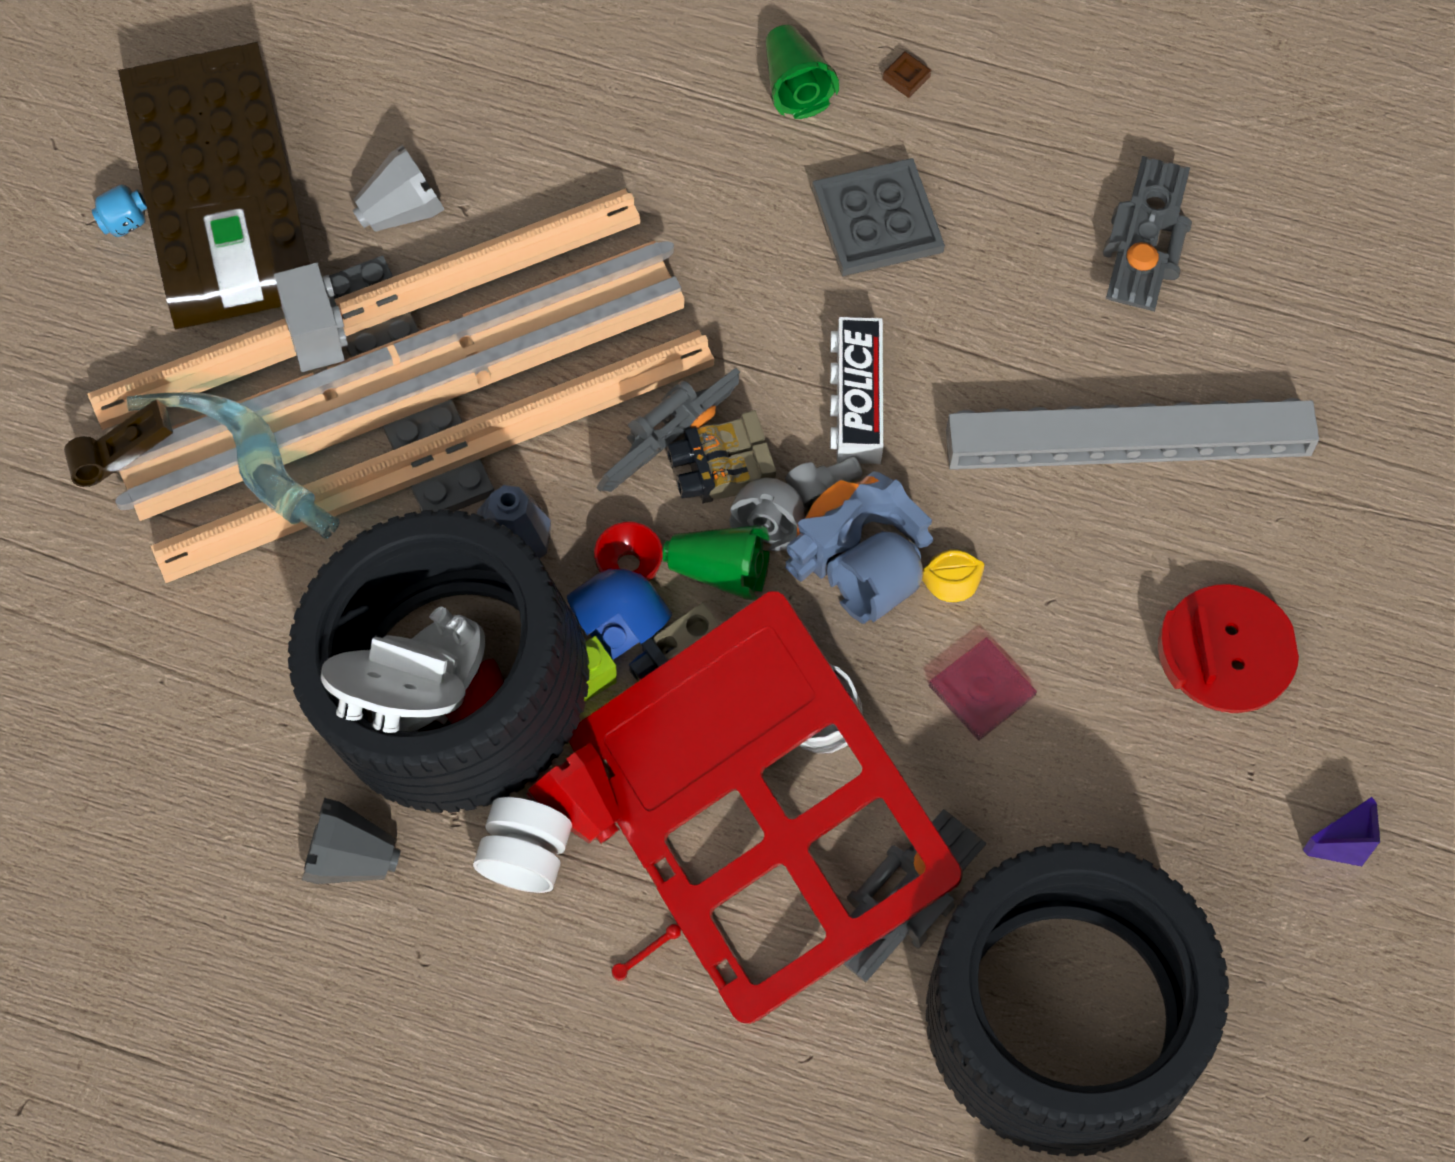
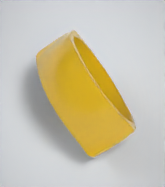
(953, 575)

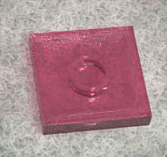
(982, 688)

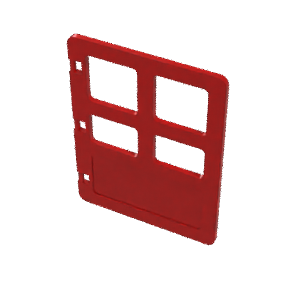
(711, 729)

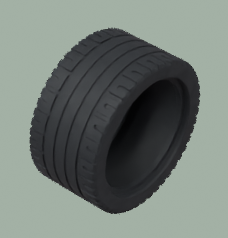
(382, 581)
(1137, 906)

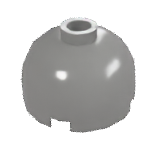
(770, 505)

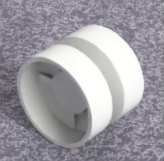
(522, 844)

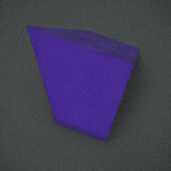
(1348, 838)

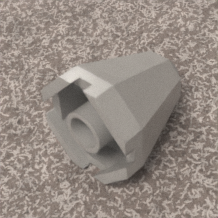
(396, 194)

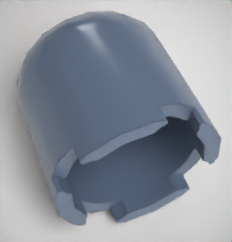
(876, 575)

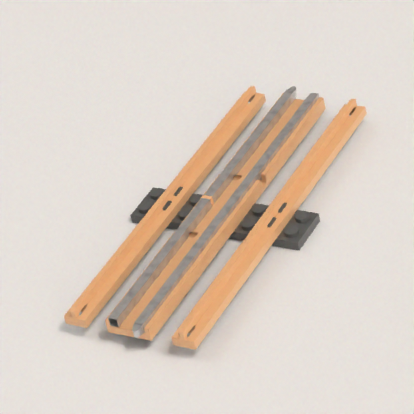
(409, 379)

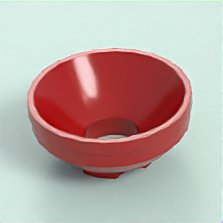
(629, 539)

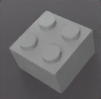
(311, 316)

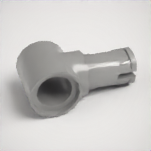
(813, 481)

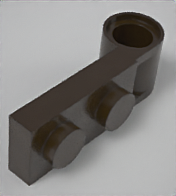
(95, 460)

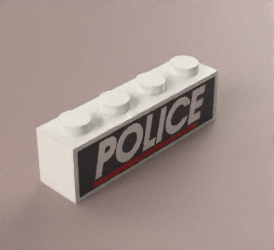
(858, 389)

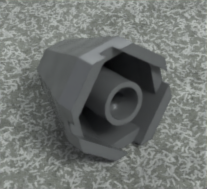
(348, 848)

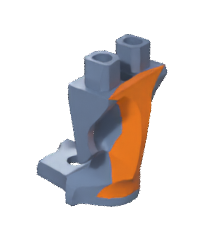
(839, 516)

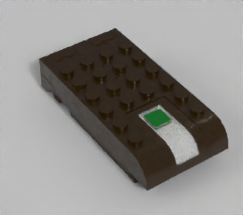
(214, 182)

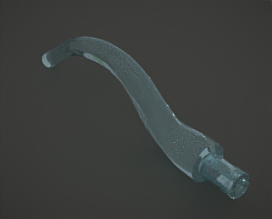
(257, 457)

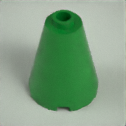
(798, 74)
(722, 558)

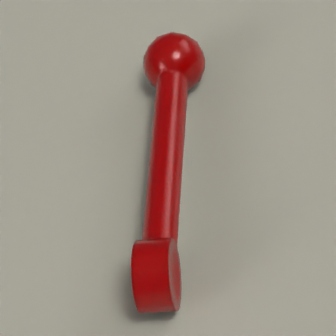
(620, 970)

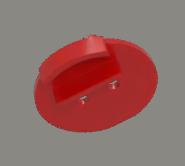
(1200, 652)

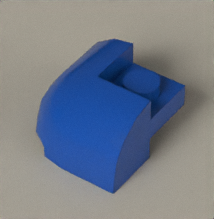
(619, 609)

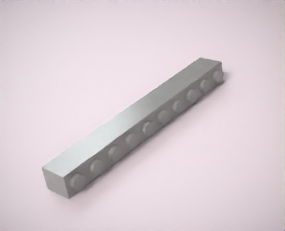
(1131, 434)

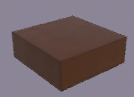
(906, 74)

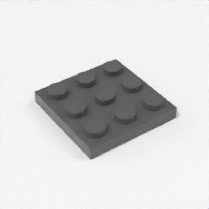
(878, 217)

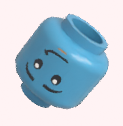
(119, 210)

